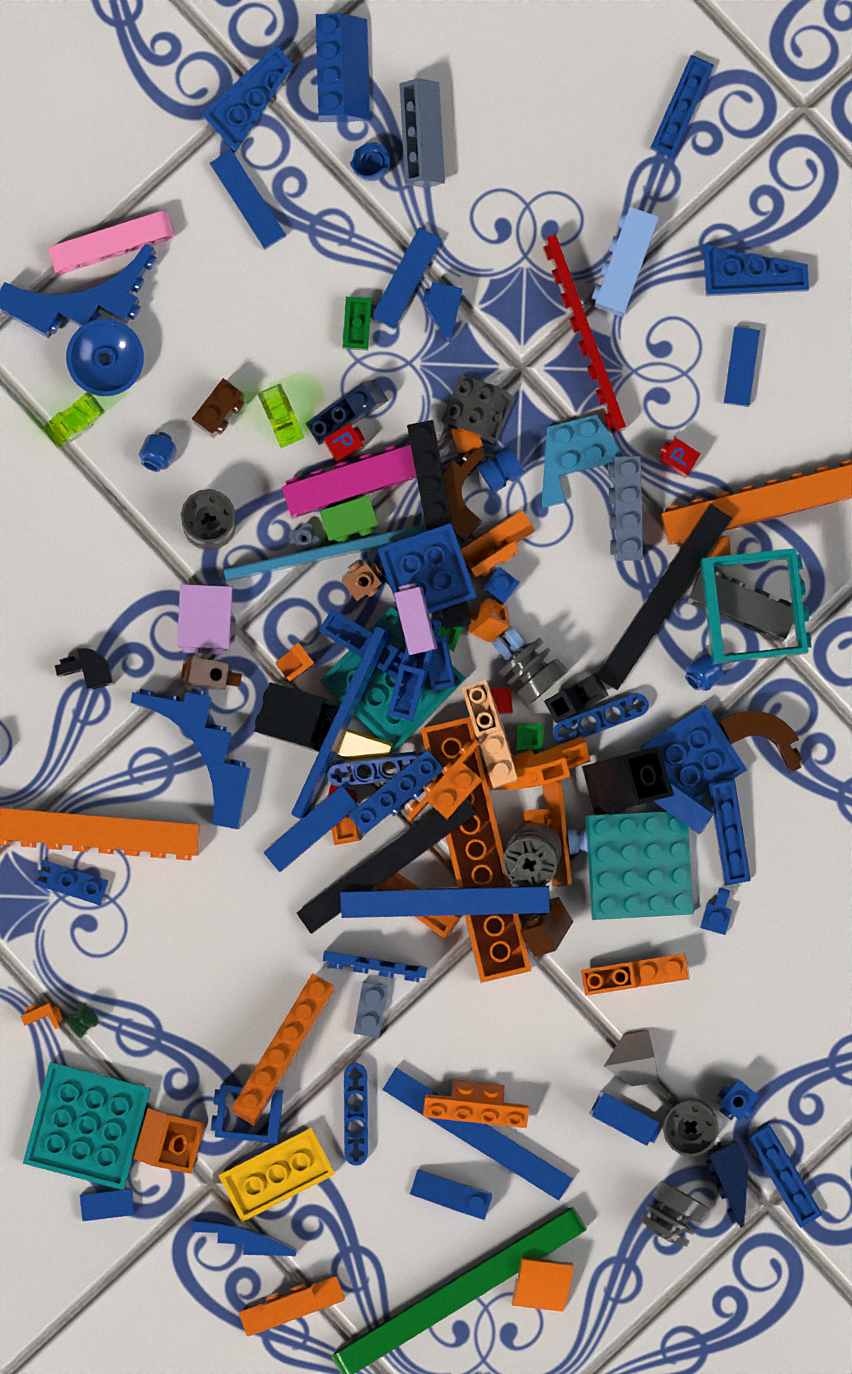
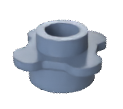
(305, 530)

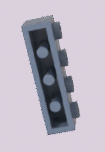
(422, 133)
(627, 508)

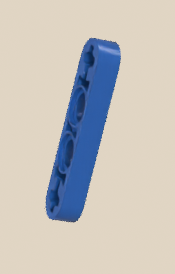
(600, 718)
(376, 763)
(355, 1114)

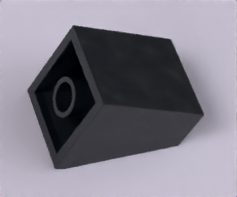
(295, 717)
(627, 780)

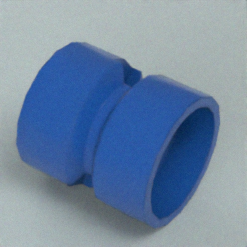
(501, 469)

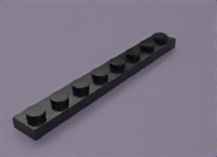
(434, 498)

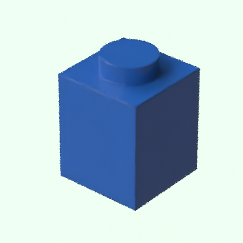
(501, 585)

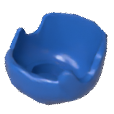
(371, 161)

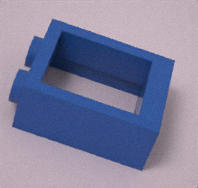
(625, 1119)
(274, 1120)

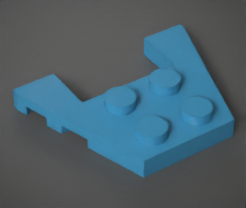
(572, 449)

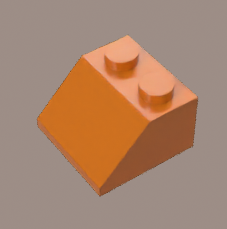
(169, 1141)

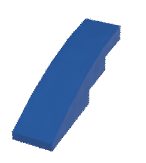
(356, 639)
(411, 680)
(254, 1242)

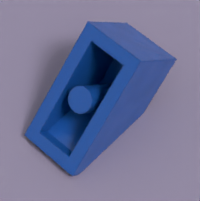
(443, 307)

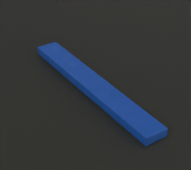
(341, 721)
(445, 901)
(483, 1138)

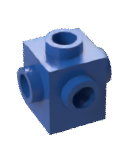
(747, 1099)

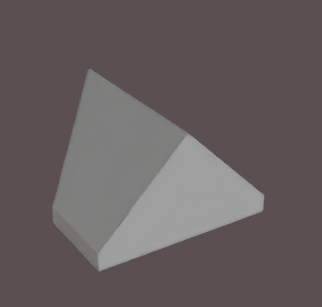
(634, 1059)

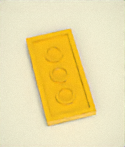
(276, 1174)

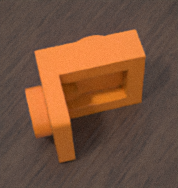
(36, 1013)

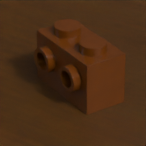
(218, 408)
(546, 930)

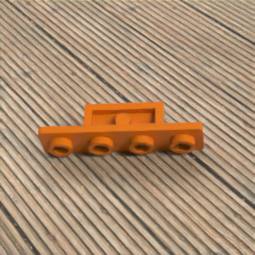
(496, 544)
(452, 788)
(555, 818)
(476, 1104)
(288, 1307)

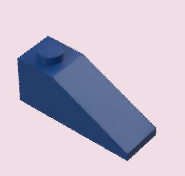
(451, 1194)

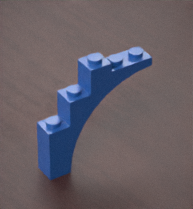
(114, 297)
(192, 716)

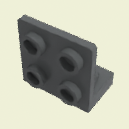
(478, 408)

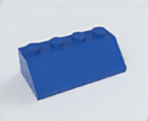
(342, 68)

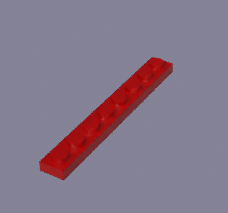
(587, 344)

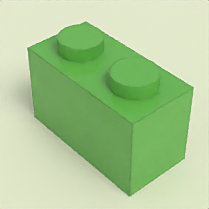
(349, 520)

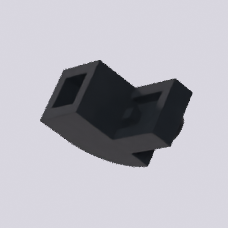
(94, 668)
(576, 698)

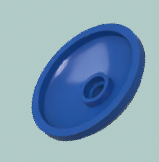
(110, 338)

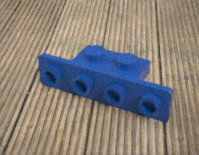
(394, 793)

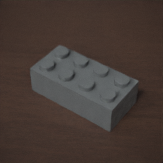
(747, 607)

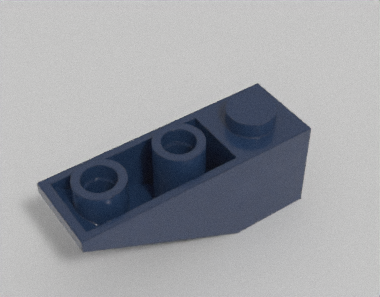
(348, 409)
(732, 1174)

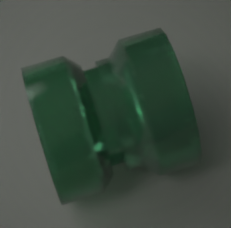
(88, 1017)

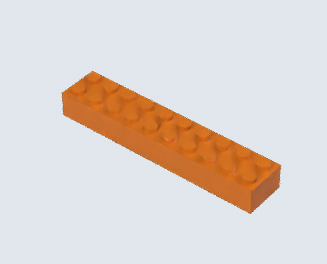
(478, 859)

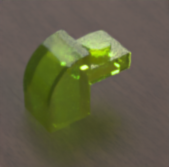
(280, 415)
(74, 421)

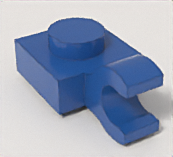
(716, 916)

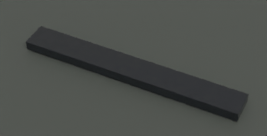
(663, 596)
(385, 864)

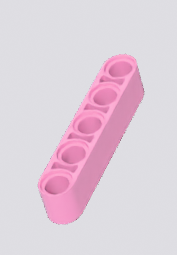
(111, 242)

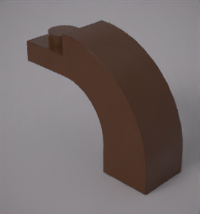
(463, 519)
(767, 726)

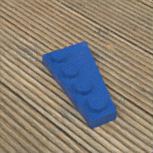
(246, 99)

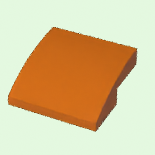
(542, 1284)

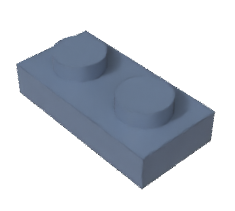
(370, 1010)

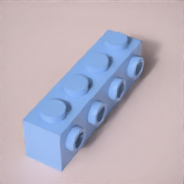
(626, 261)

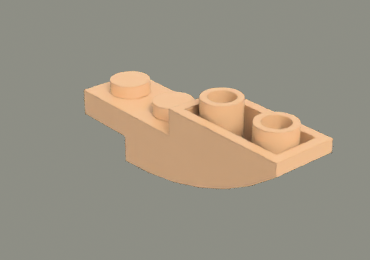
(490, 733)

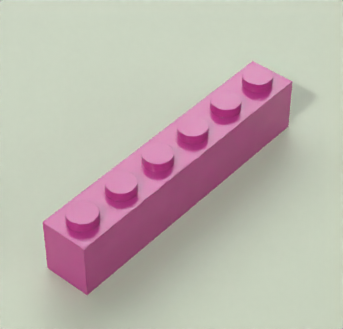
(349, 480)

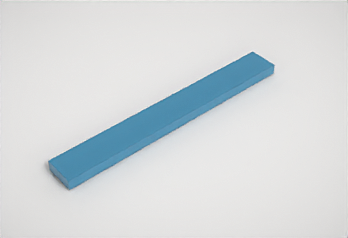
(321, 553)

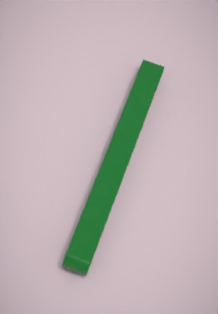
(458, 1292)

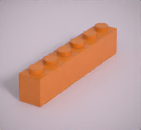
(283, 1049)

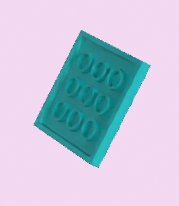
(377, 696)
(638, 866)
(86, 1125)

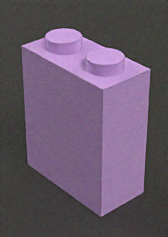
(205, 618)
(415, 619)

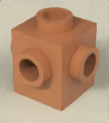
(357, 585)

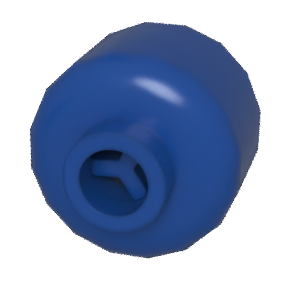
(157, 451)
(702, 673)

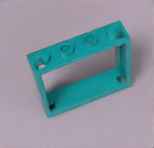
(797, 590)

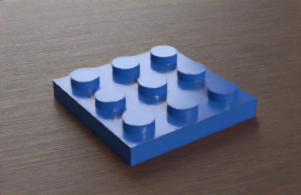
(430, 562)
(697, 753)

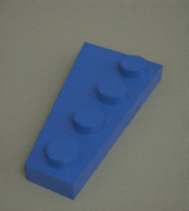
(743, 273)
(385, 968)

